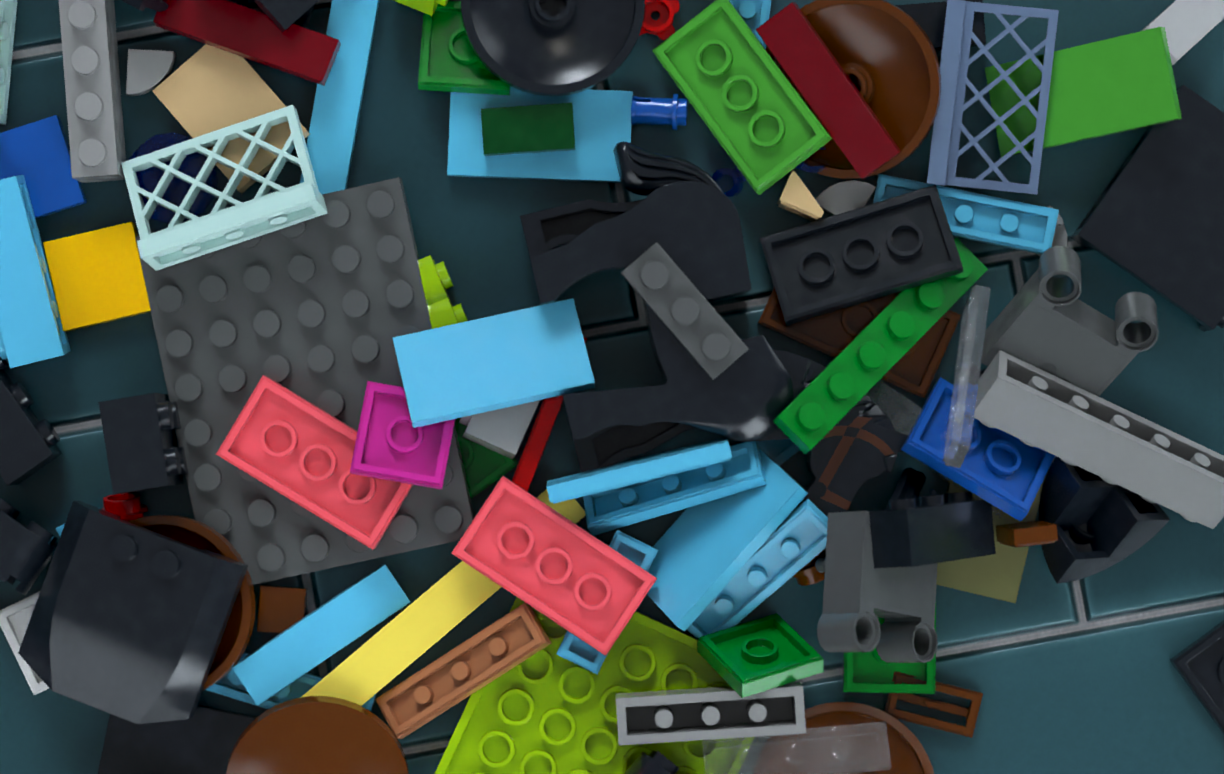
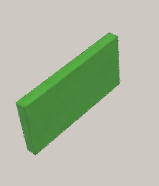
(1092, 91)
(741, 95)

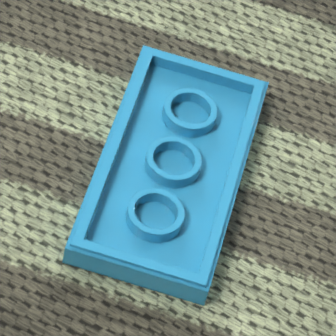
(599, 120)
(493, 363)
(716, 541)

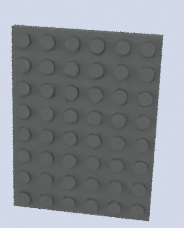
(320, 319)

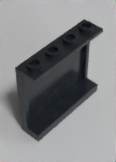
(1167, 211)

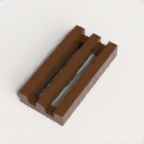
(971, 712)

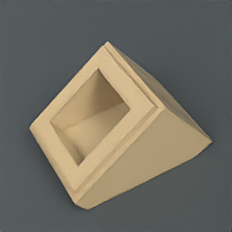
(799, 200)

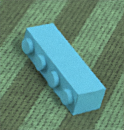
(28, 304)

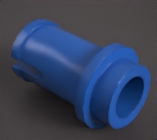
(659, 111)

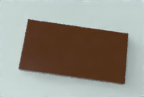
(837, 329)

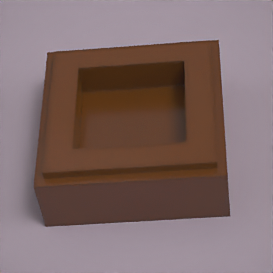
(1027, 533)
(280, 607)

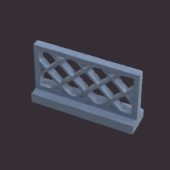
(954, 79)

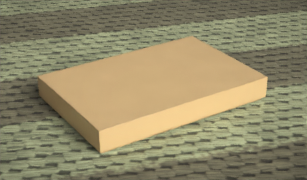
(220, 91)

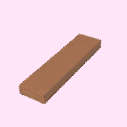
(463, 671)

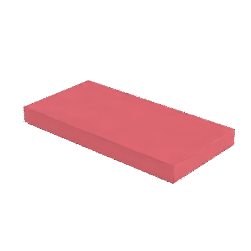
(309, 462)
(554, 565)

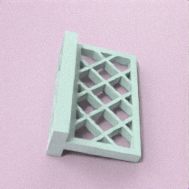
(231, 224)

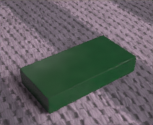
(528, 129)

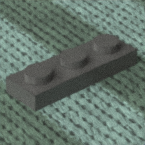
(684, 311)

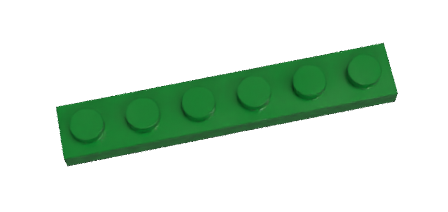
(873, 354)

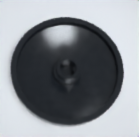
(552, 43)

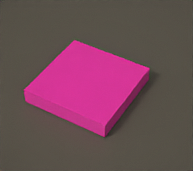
(392, 448)

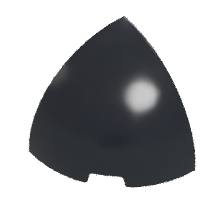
(1094, 522)

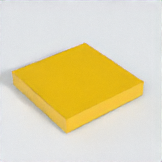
(97, 276)

